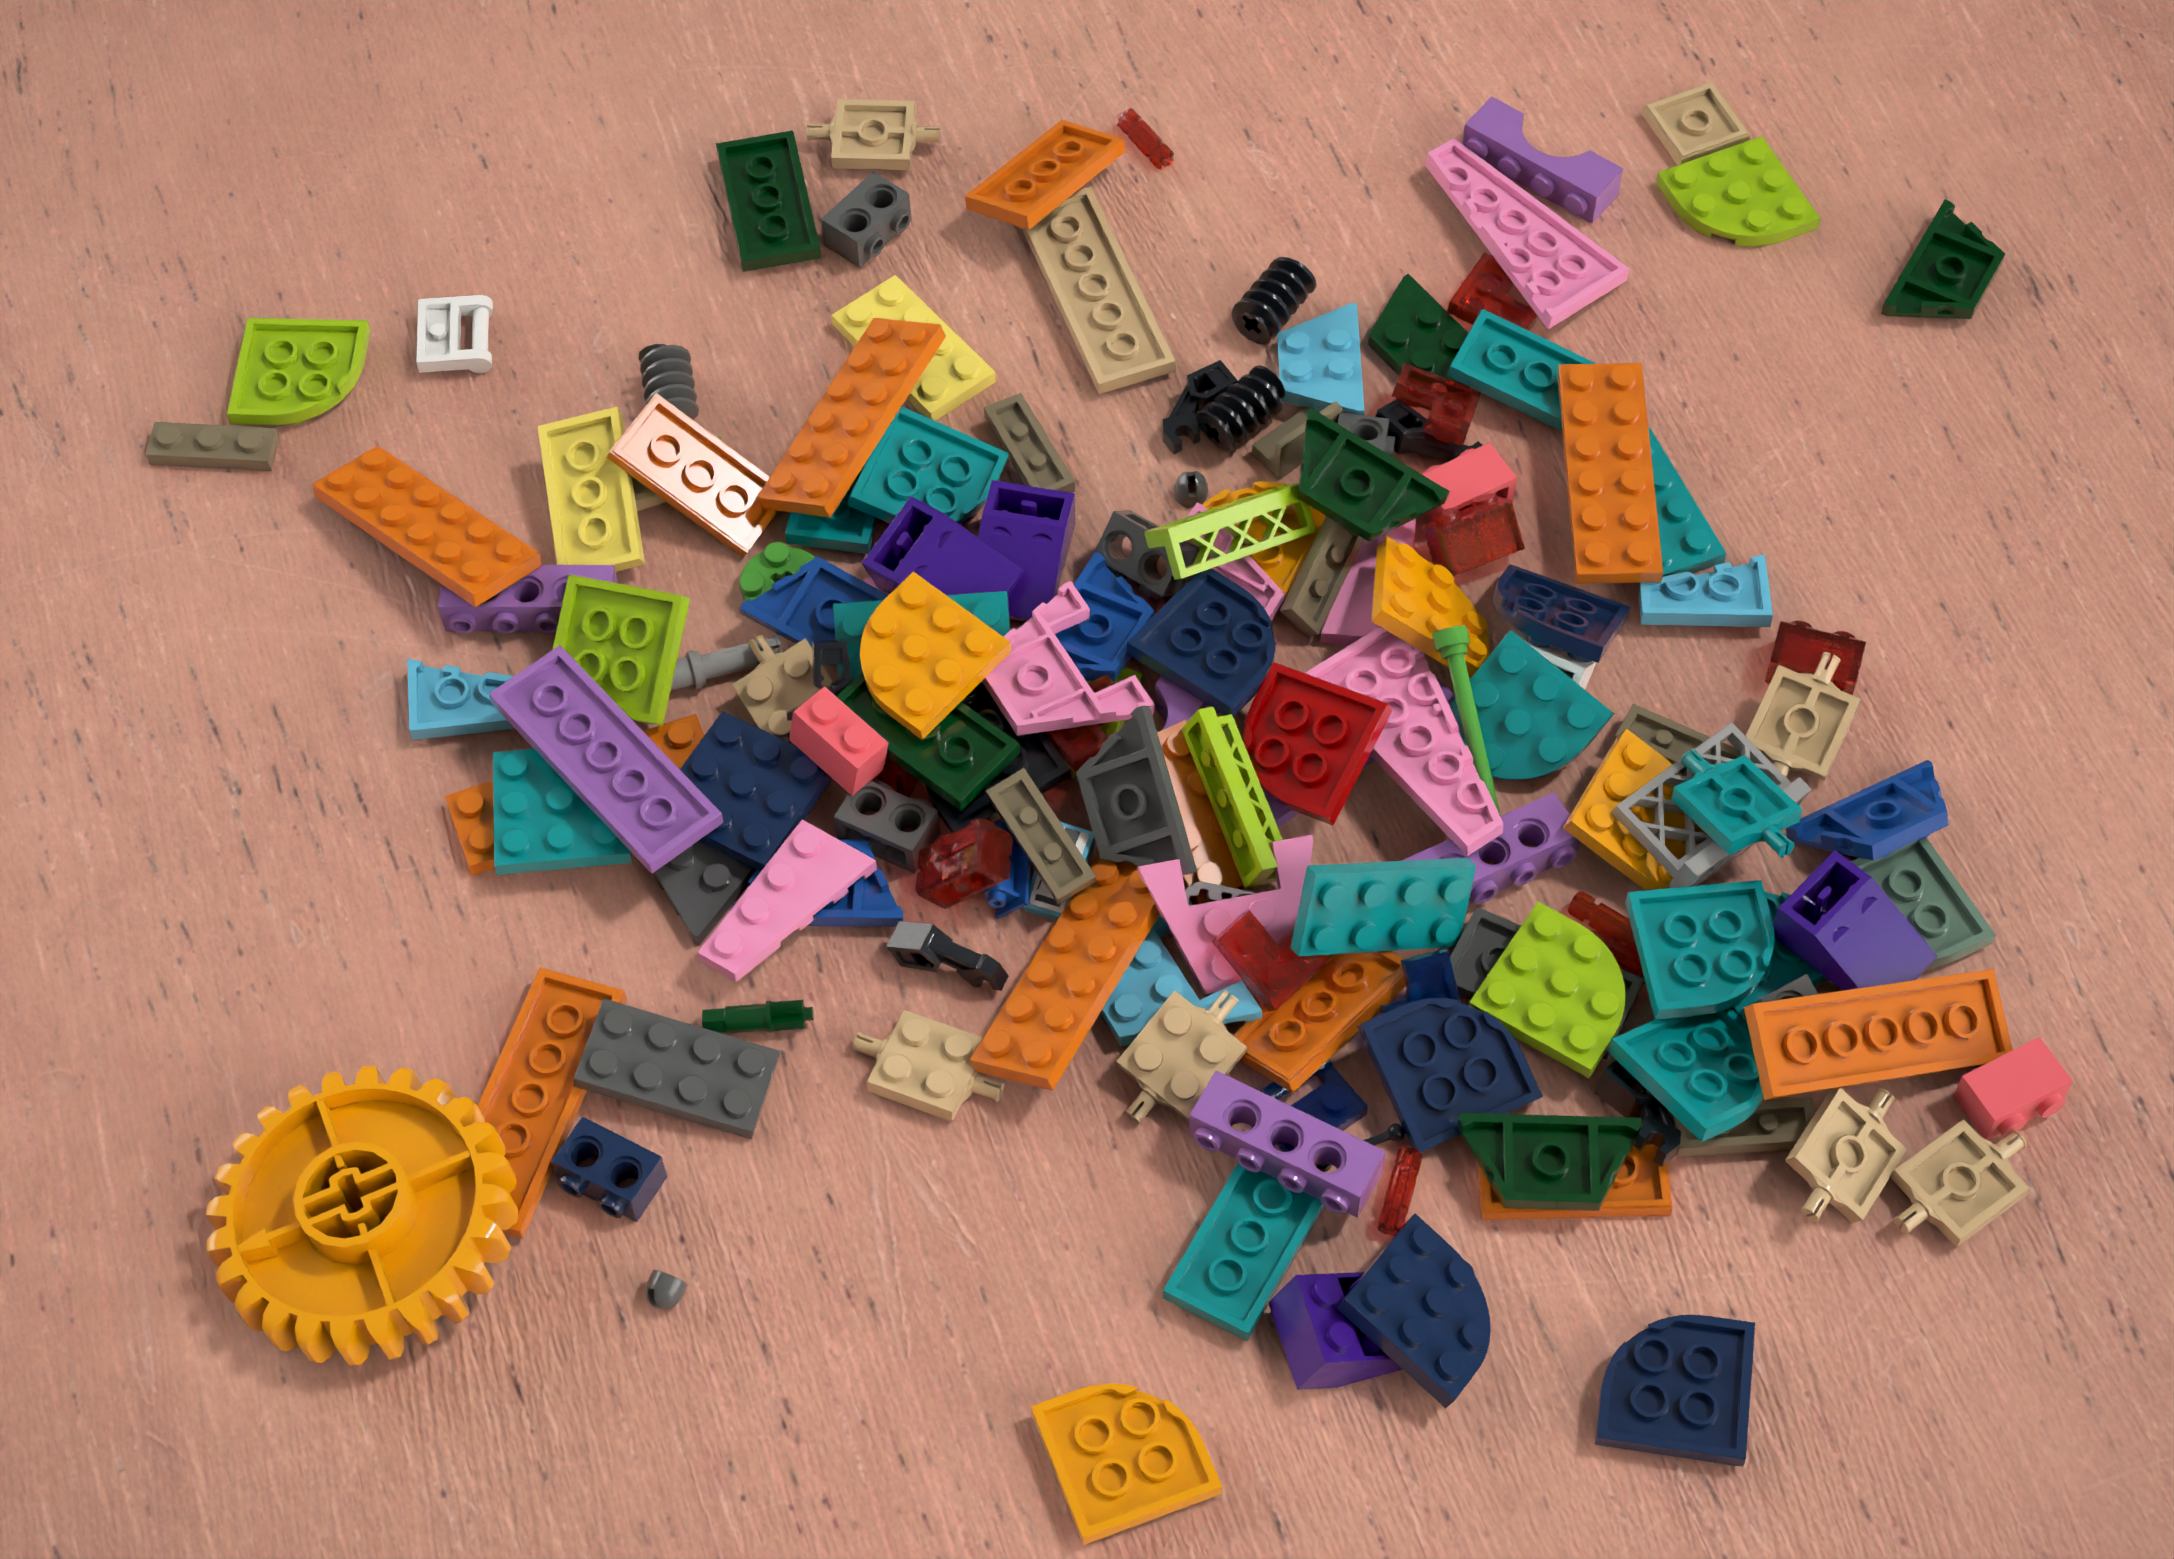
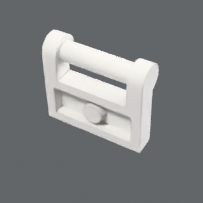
(441, 334)

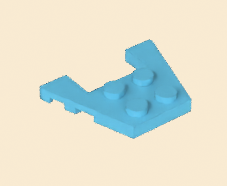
(1152, 980)

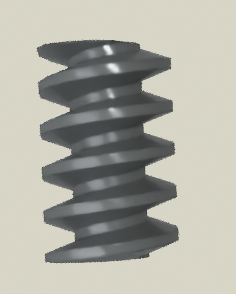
(669, 374)

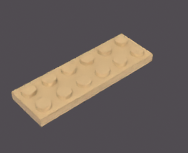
(1098, 294)

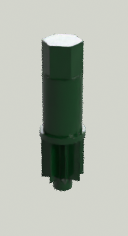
(758, 1017)

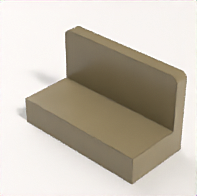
(1283, 447)

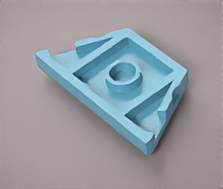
(1323, 362)

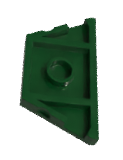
(1946, 271)
(1416, 332)
(1360, 482)
(1549, 1158)

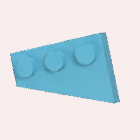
(1717, 598)

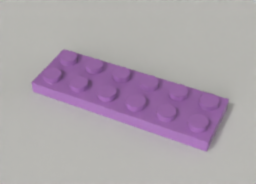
(606, 759)

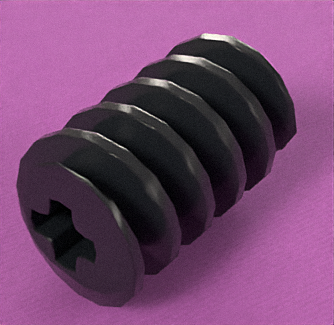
(1273, 299)
(1242, 408)

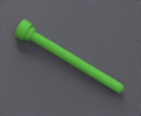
(1453, 645)

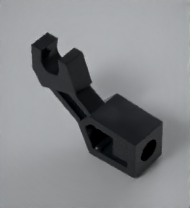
(1182, 420)
(1408, 427)
(828, 653)
(926, 947)
(1633, 1100)

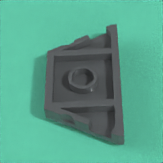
(1134, 799)
(702, 886)

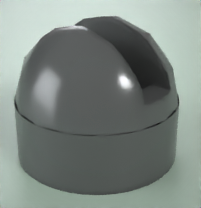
(1181, 489)
(664, 1290)

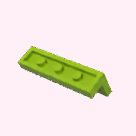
(1224, 517)
(1234, 794)

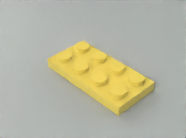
(954, 371)
(589, 494)

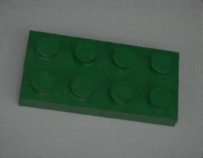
(768, 201)
(952, 759)

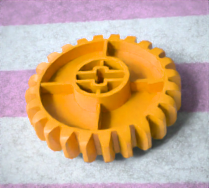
(361, 1215)

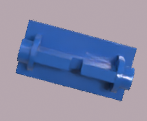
(1015, 891)

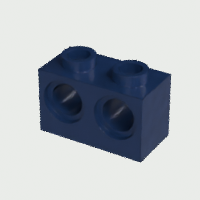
(615, 1161)

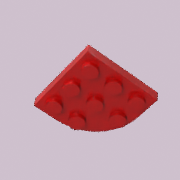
(1310, 740)

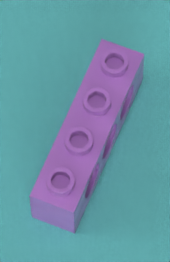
(510, 608)
(1534, 823)
(1275, 1122)

